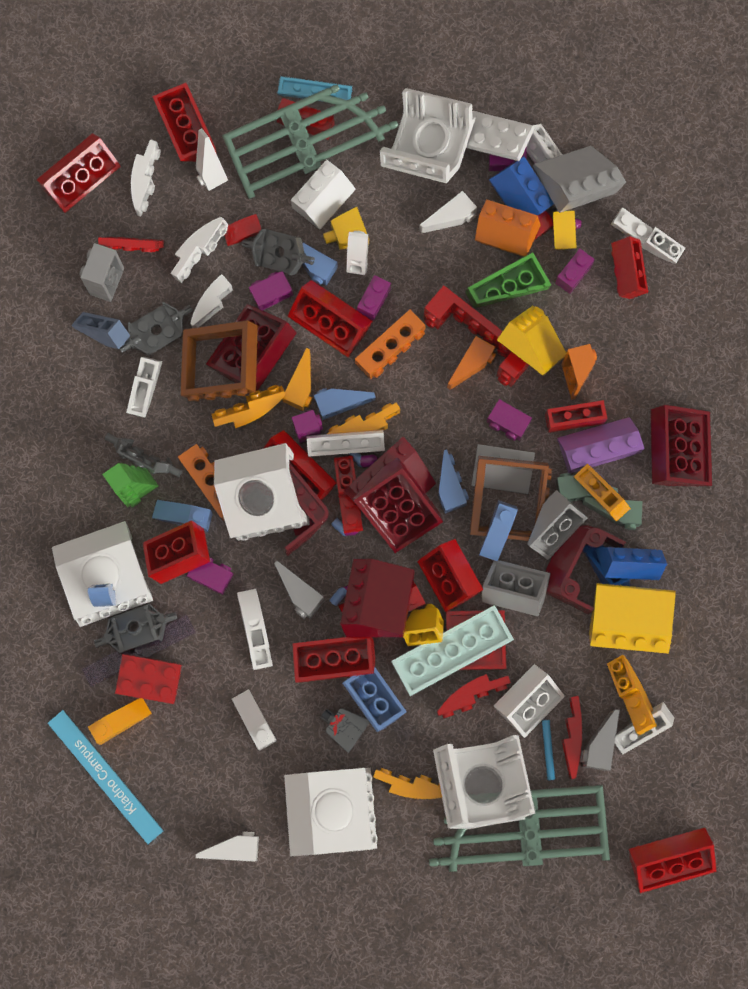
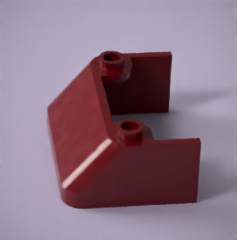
(311, 506)
(565, 559)

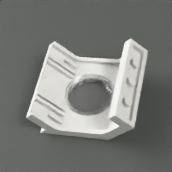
(258, 493)
(484, 784)

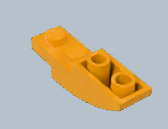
(257, 405)
(372, 423)
(632, 693)
(420, 789)

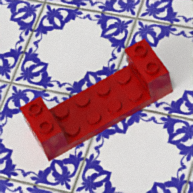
(448, 303)

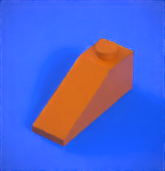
(474, 360)

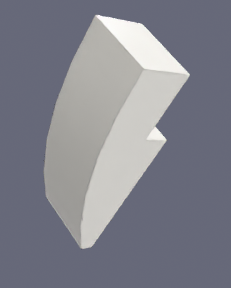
(210, 301)
(144, 386)

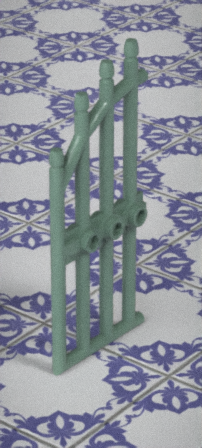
(302, 143)
(531, 834)

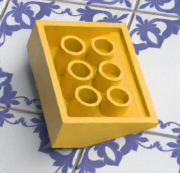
(533, 340)
(632, 618)

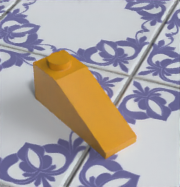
(299, 388)
(602, 492)
(119, 721)

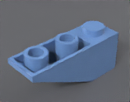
(450, 490)

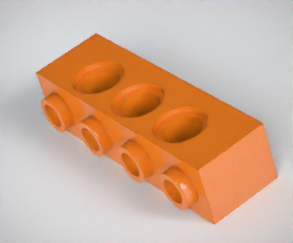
(408, 322)
(189, 460)

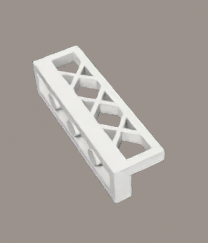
(538, 145)
(345, 443)

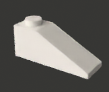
(207, 163)
(451, 214)
(254, 720)
(629, 739)
(240, 848)

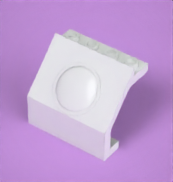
(430, 136)
(101, 559)
(330, 811)

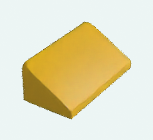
(564, 230)

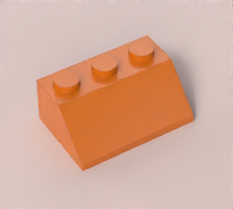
(507, 228)
(577, 367)

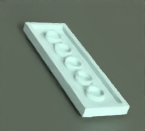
(458, 649)

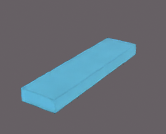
(304, 88)

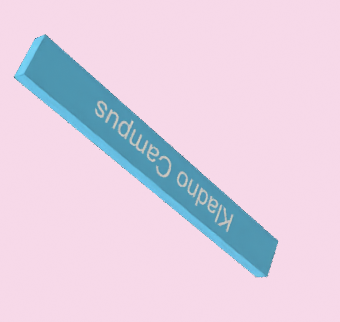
(105, 777)

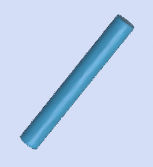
(548, 750)

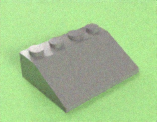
(579, 178)

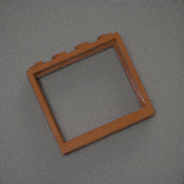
(248, 362)
(543, 492)

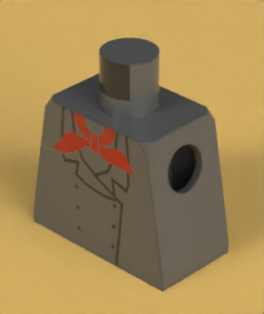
(344, 727)

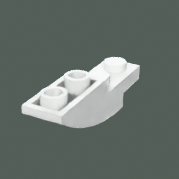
(141, 183)
(651, 239)
(200, 242)
(357, 252)
(254, 629)

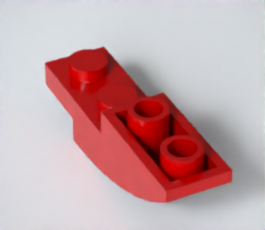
(349, 510)
(464, 696)

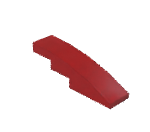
(572, 745)

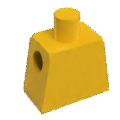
(342, 225)
(424, 626)

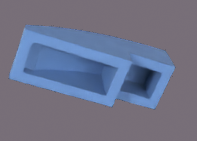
(102, 595)

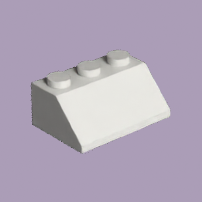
(322, 194)
(529, 700)

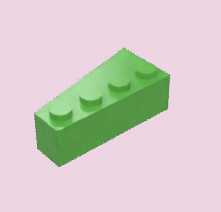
(510, 282)
(130, 483)

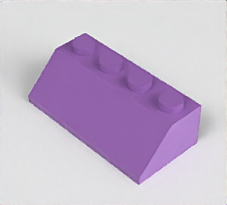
(600, 444)

